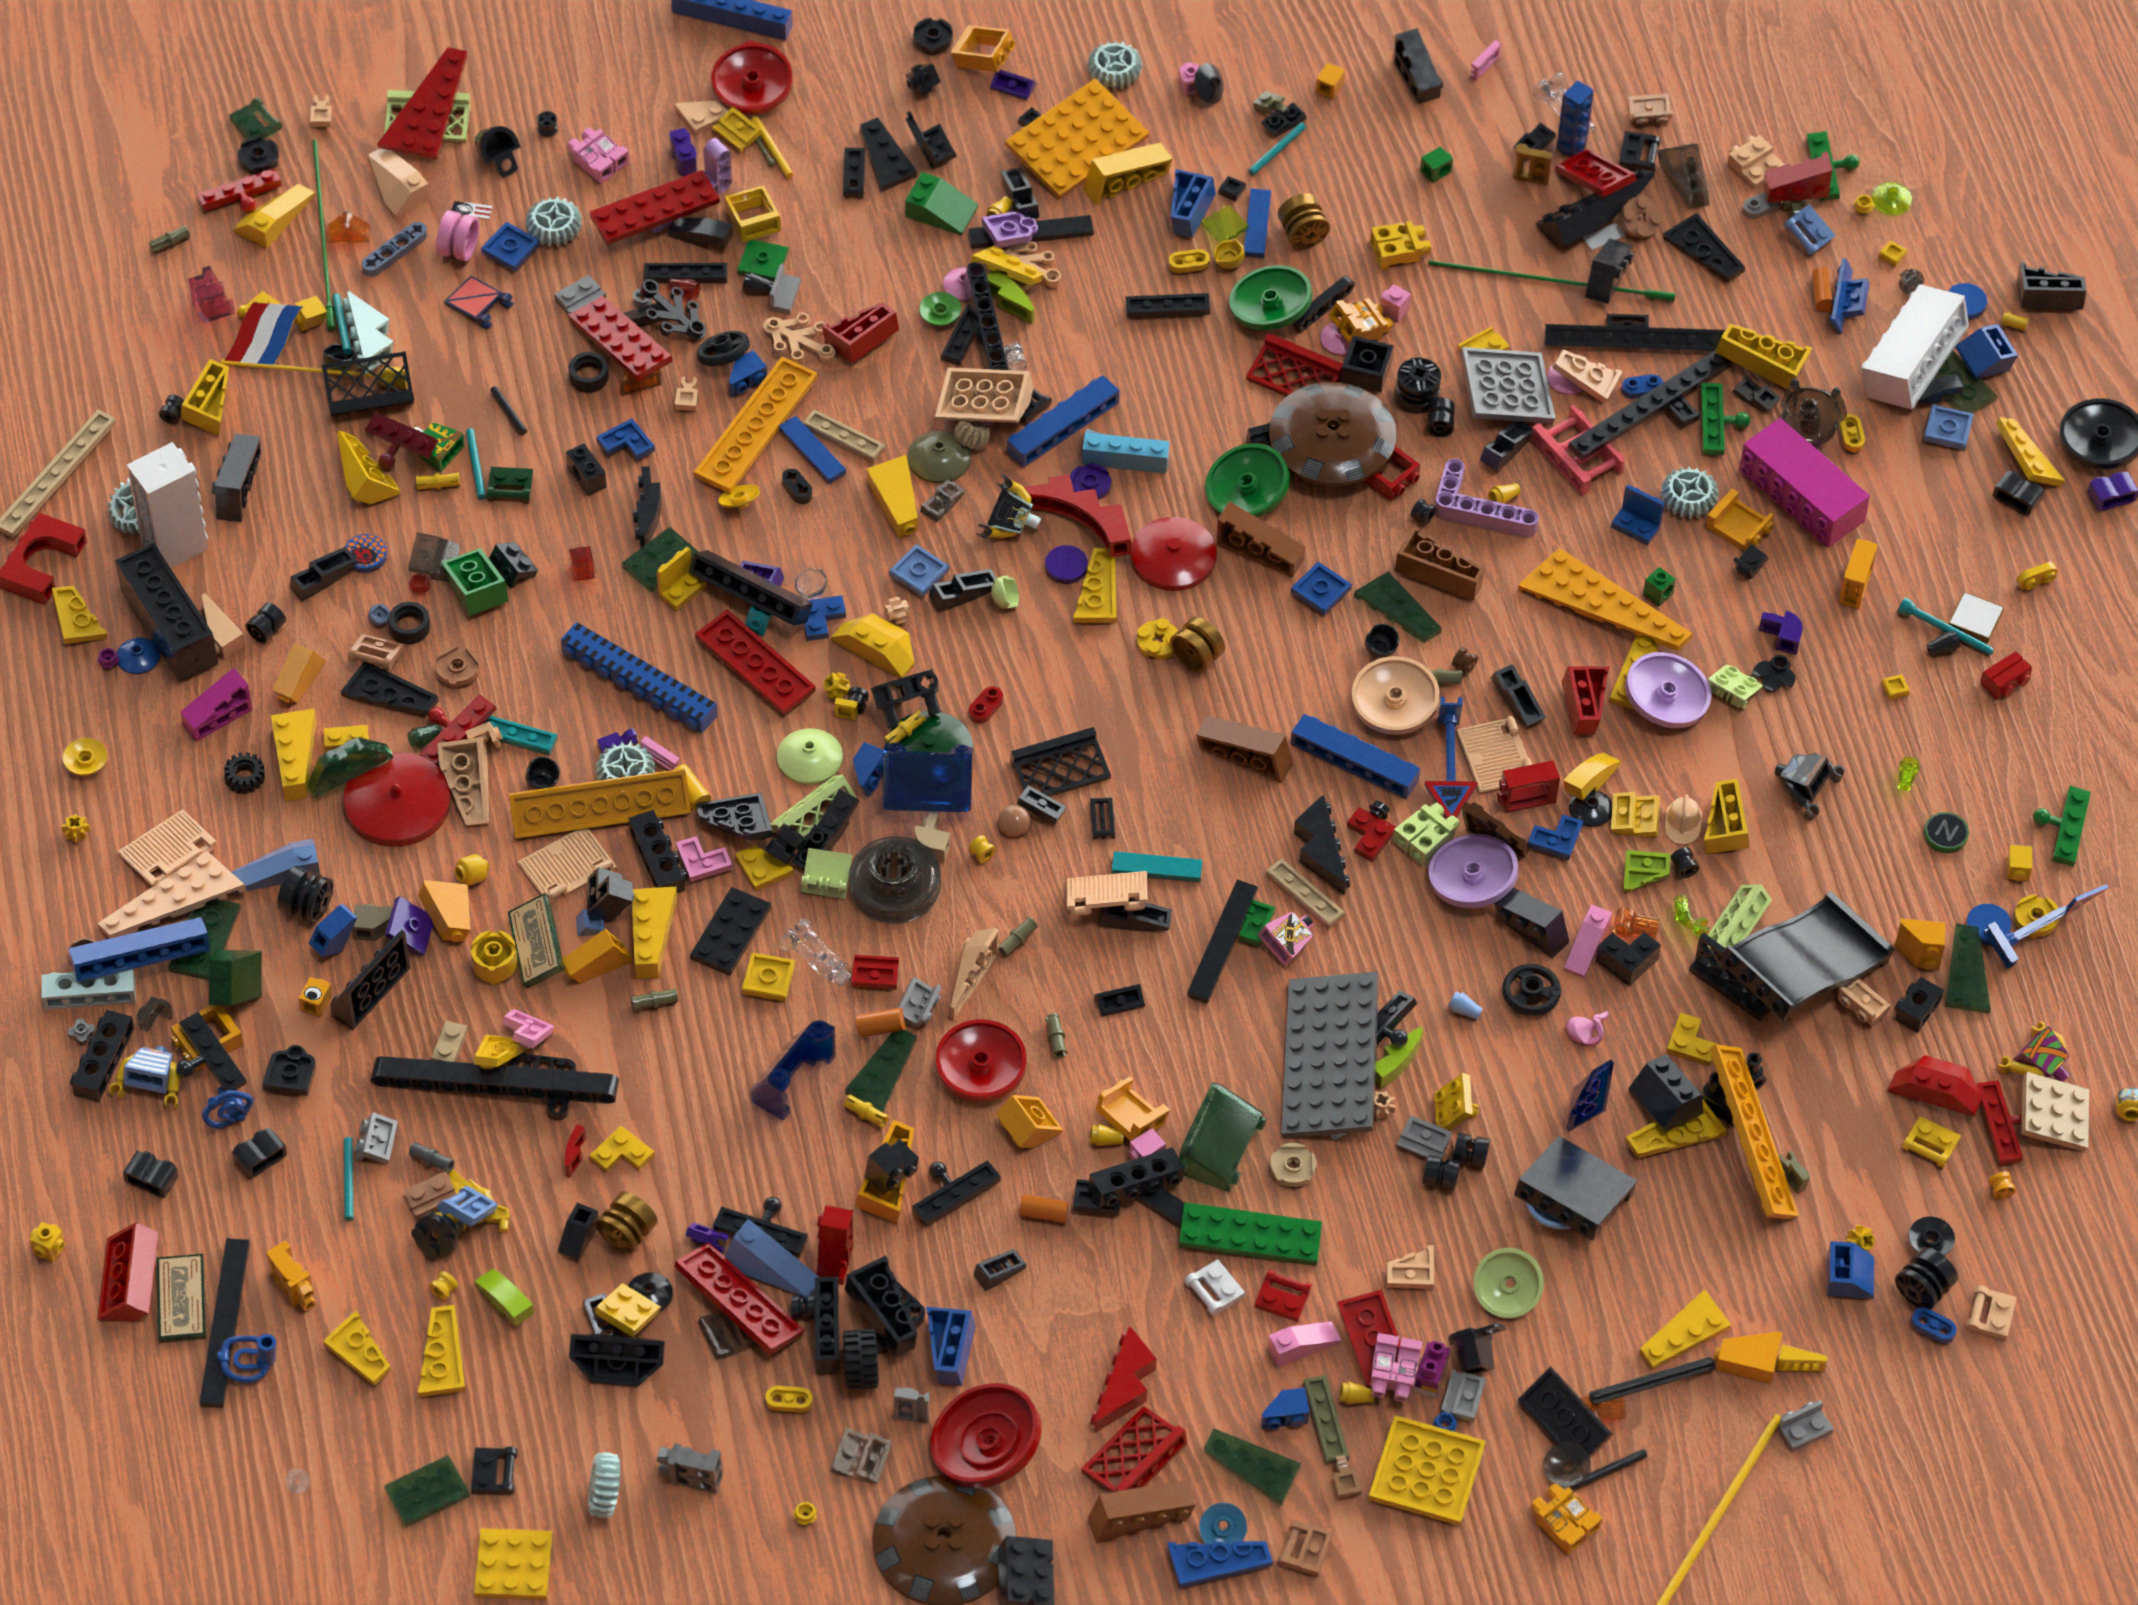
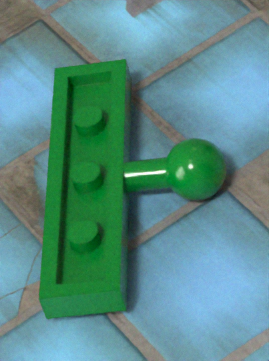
(1819, 143)
(1714, 419)
(2069, 824)

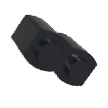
(2018, 493)
(259, 1152)
(150, 1174)

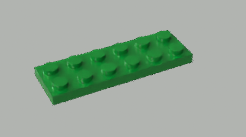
(1250, 1234)

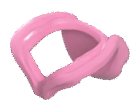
(1581, 1029)

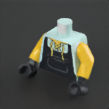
(1010, 512)

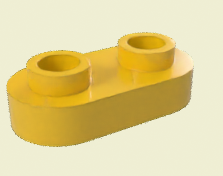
(1189, 261)
(1853, 434)
(2037, 575)
(789, 1397)

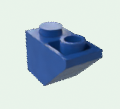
(746, 373)
(869, 767)
(333, 931)
(1287, 1409)

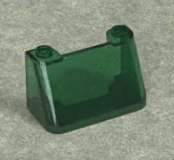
(1220, 1138)

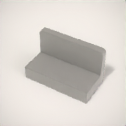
(784, 292)

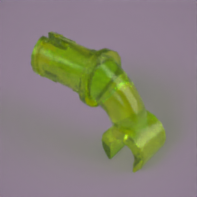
(1684, 916)

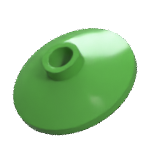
(940, 308)

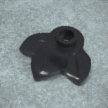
(1773, 675)

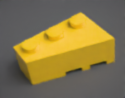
(207, 397)

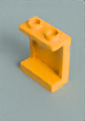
(1738, 522)
(1129, 1111)

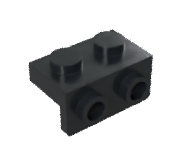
(512, 563)

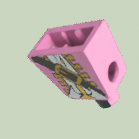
(1287, 936)

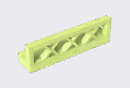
(809, 802)
(1744, 919)

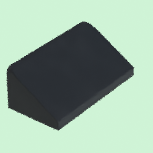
(637, 315)
(1120, 999)

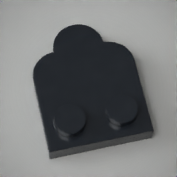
(290, 1071)

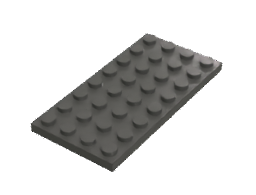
(1330, 1055)

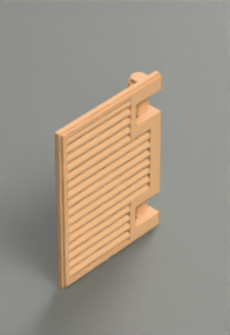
(1492, 752)
(167, 847)
(566, 863)
(1107, 891)

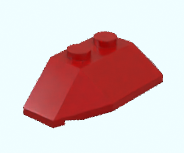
(1938, 1084)

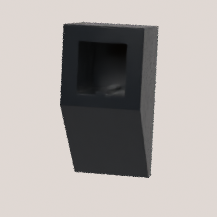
(578, 1231)

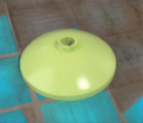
(813, 764)
(1493, 1275)

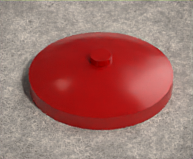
(752, 78)
(1173, 554)
(981, 1060)

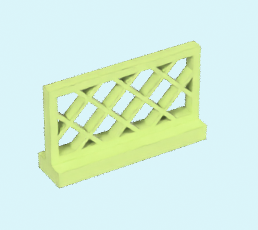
(399, 98)

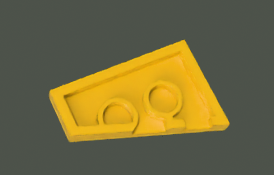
(1012, 265)
(496, 1051)
(356, 1347)

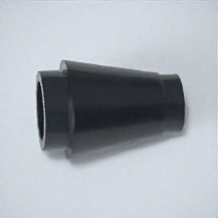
(756, 284)
(1944, 644)

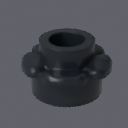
(1379, 809)

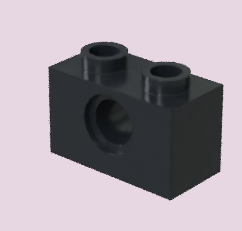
(586, 469)
(1916, 1015)

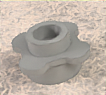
(81, 1036)

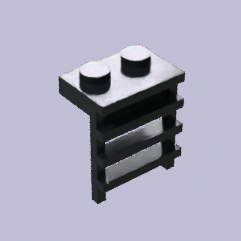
(932, 143)

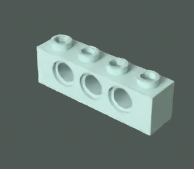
(77, 995)

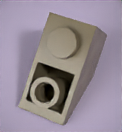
(371, 921)

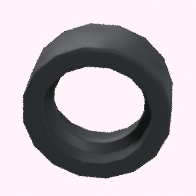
(588, 384)
(409, 609)

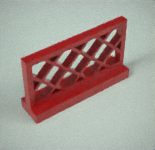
(1296, 354)
(1151, 1462)

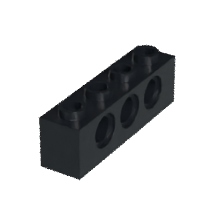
(647, 825)
(94, 1086)
(1136, 1177)
(827, 1325)

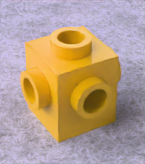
(47, 1241)

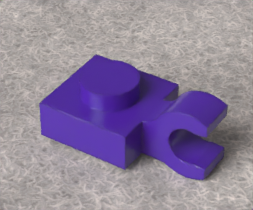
(608, 741)
(702, 1234)

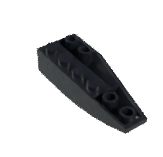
(1589, 213)

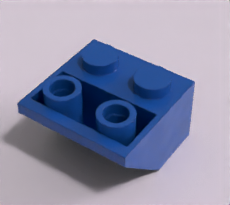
(1987, 352)
(1849, 1271)

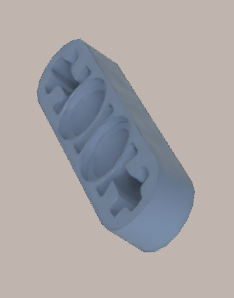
(392, 247)

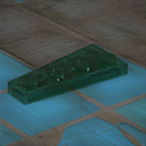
(1398, 605)
(1967, 976)
(883, 1070)
(1258, 1466)

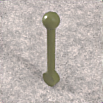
(770, 161)

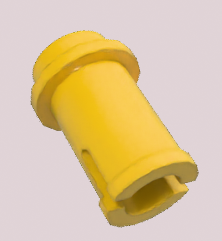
(2014, 321)

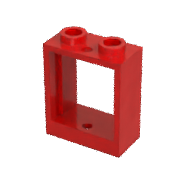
(1399, 485)
(1532, 795)

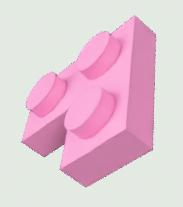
(701, 864)
(528, 1030)

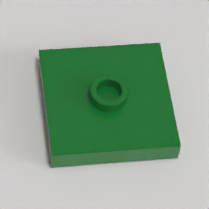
(762, 259)

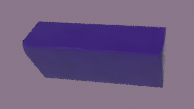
(1013, 84)

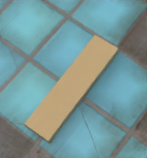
(844, 436)
(1305, 893)

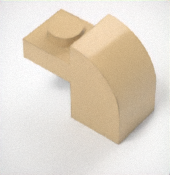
(934, 839)

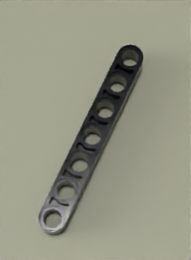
(984, 318)

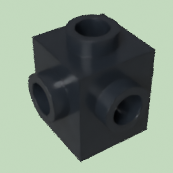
(922, 78)

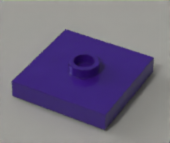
(413, 921)

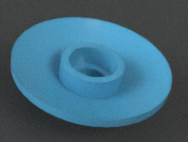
(1227, 1512)

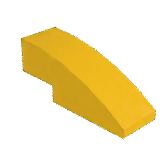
(1590, 775)

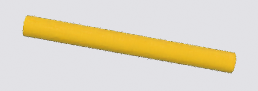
(773, 149)

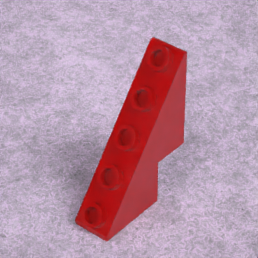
(1124, 1387)

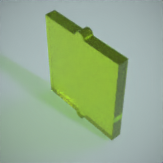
(1225, 224)

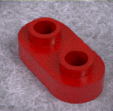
(988, 703)

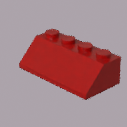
(128, 1274)

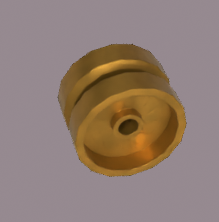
(1197, 644)

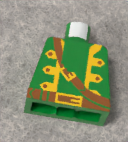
(447, 448)

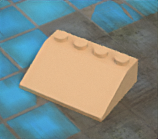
(984, 395)

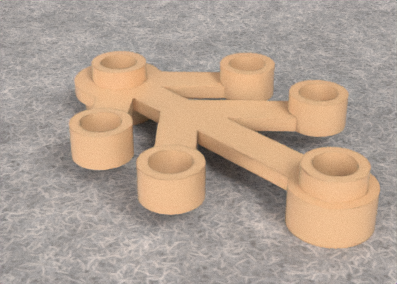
(1051, 277)
(776, 327)

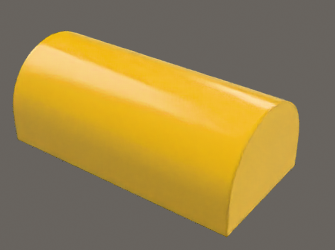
(696, 791)

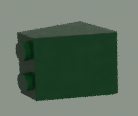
(234, 976)

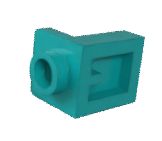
(758, 620)

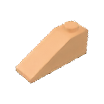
(226, 634)

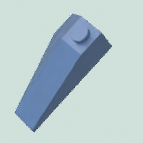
(273, 867)
(768, 1261)

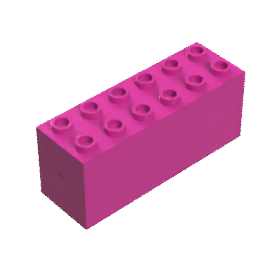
(1804, 482)

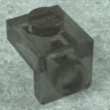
(150, 1012)

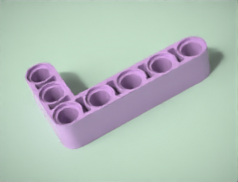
(717, 169)
(1477, 511)

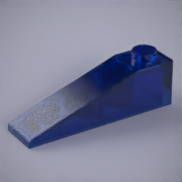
(1590, 1096)

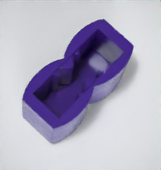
(683, 152)
(2113, 491)

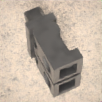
(691, 1467)

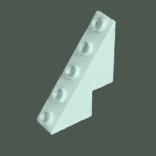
(368, 330)

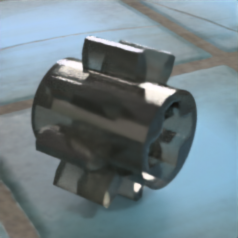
(1910, 280)

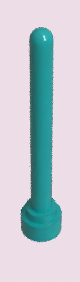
(1908, 608)

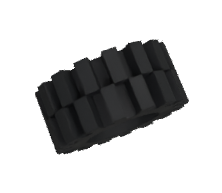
(244, 783)

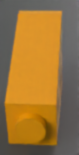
(297, 673)
(447, 908)
(596, 957)
(1749, 1356)

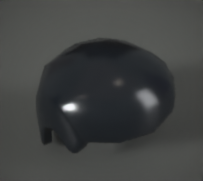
(334, 353)
(1382, 640)
(542, 773)

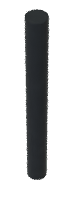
(1611, 1468)

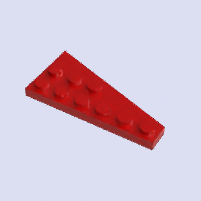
(425, 117)

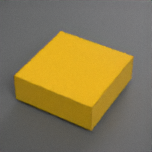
(1892, 253)
(1895, 687)
(846, 708)

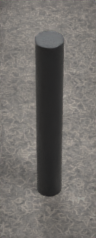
(508, 410)

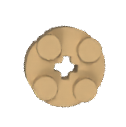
(1293, 1176)

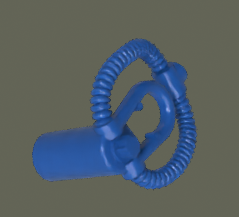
(232, 1103)
(265, 1356)

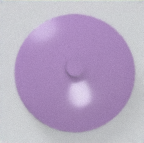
(1668, 690)
(1473, 871)

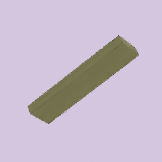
(1325, 1419)

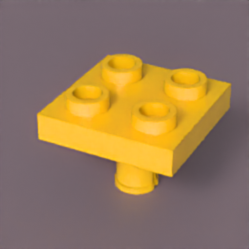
(1454, 1103)

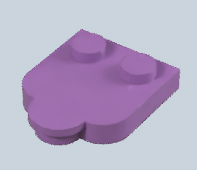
(1009, 228)

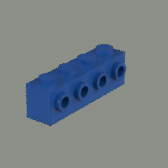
(1575, 119)

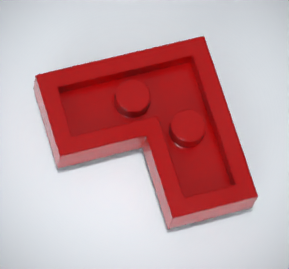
(1375, 833)

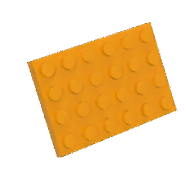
(1073, 133)

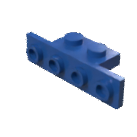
(1849, 297)

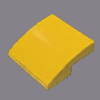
(1635, 814)

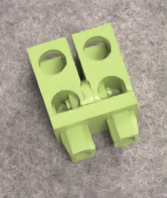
(1425, 832)

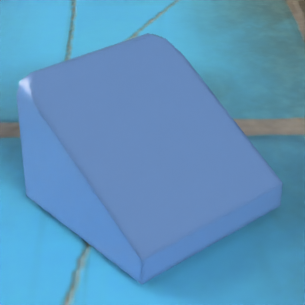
(588, 925)

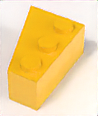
(1727, 819)

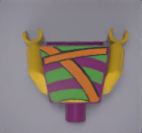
(2040, 1056)

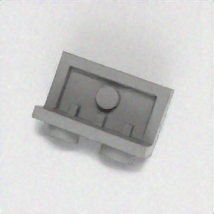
(918, 1002)

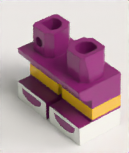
(1432, 1369)

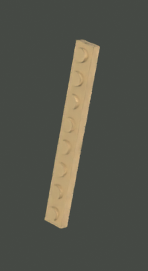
(56, 473)

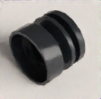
(1417, 384)
(305, 893)
(1926, 1278)

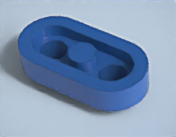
(1643, 385)
(1934, 1325)

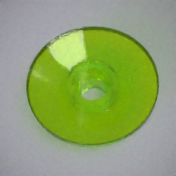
(1891, 198)

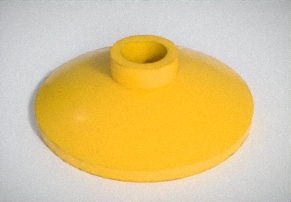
(740, 496)
(85, 749)

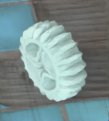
(1114, 59)
(553, 221)
(1689, 487)
(123, 498)
(613, 760)
(604, 1485)

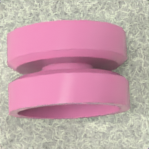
(457, 235)

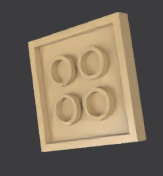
(2055, 1111)

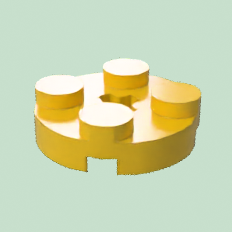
(1151, 630)
(2032, 904)

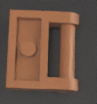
(375, 651)
(1312, 1551)

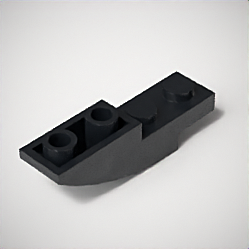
(648, 507)
(830, 827)

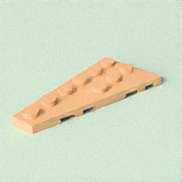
(175, 895)

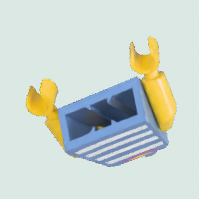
(149, 1071)

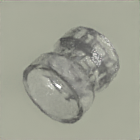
(1015, 357)

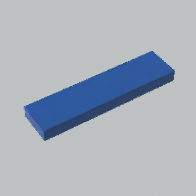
(1258, 222)
(812, 449)

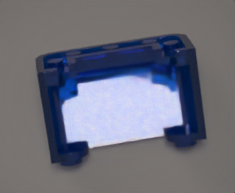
(927, 779)
(809, 1045)

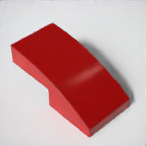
(573, 1152)

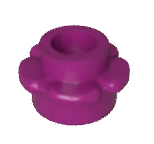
(108, 653)

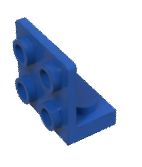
(1639, 515)

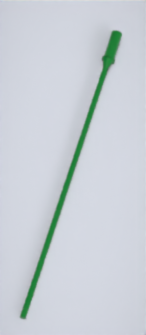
(1648, 293)
(330, 320)

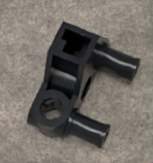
(906, 689)
(1714, 1094)

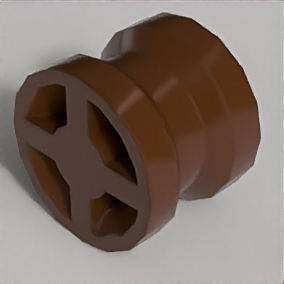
(1465, 660)

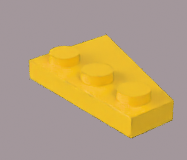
(74, 618)

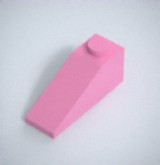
(1589, 937)
(1301, 1341)

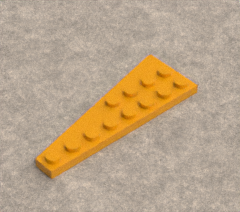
(1594, 596)

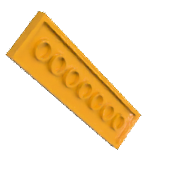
(755, 425)
(598, 803)
(1753, 1132)

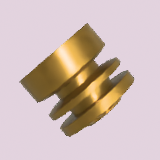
(1303, 220)
(626, 1222)

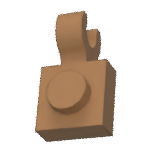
(1345, 1480)

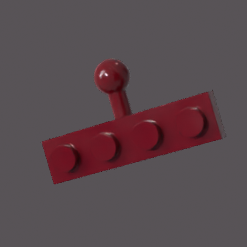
(400, 436)

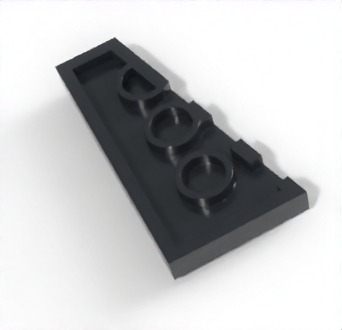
(887, 158)
(1703, 245)
(388, 690)

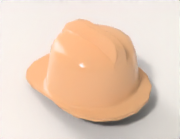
(1683, 821)

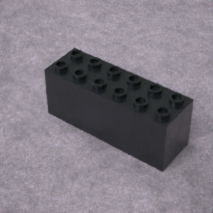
(166, 612)

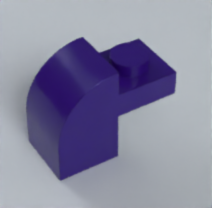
(1787, 629)

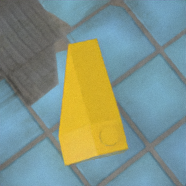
(273, 217)
(362, 473)

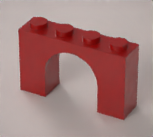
(42, 534)

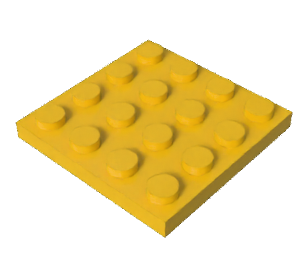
(1427, 1470)

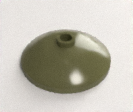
(938, 464)

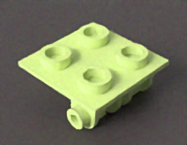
(1734, 683)
(826, 873)

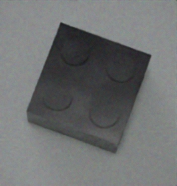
(1367, 364)

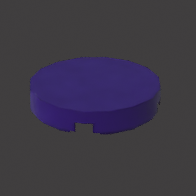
(1091, 477)
(1066, 564)

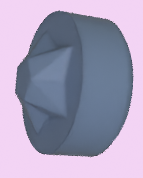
(378, 615)

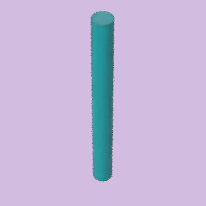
(1276, 149)
(342, 324)
(475, 464)
(348, 1179)

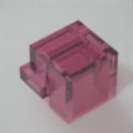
(209, 296)

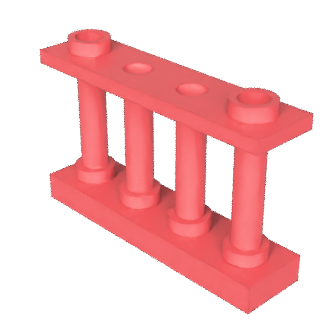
(1568, 465)

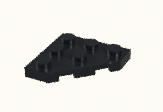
(738, 815)

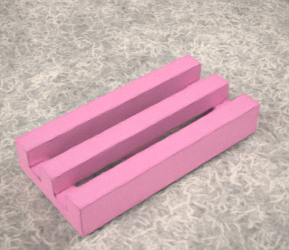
(1485, 60)
(660, 755)

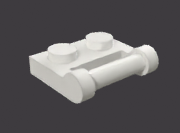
(1220, 1283)

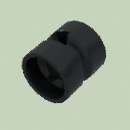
(1440, 417)
(265, 622)
(785, 843)
(1479, 1149)
(1441, 1172)

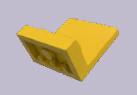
(675, 582)

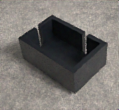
(1026, 1571)

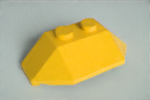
(878, 643)

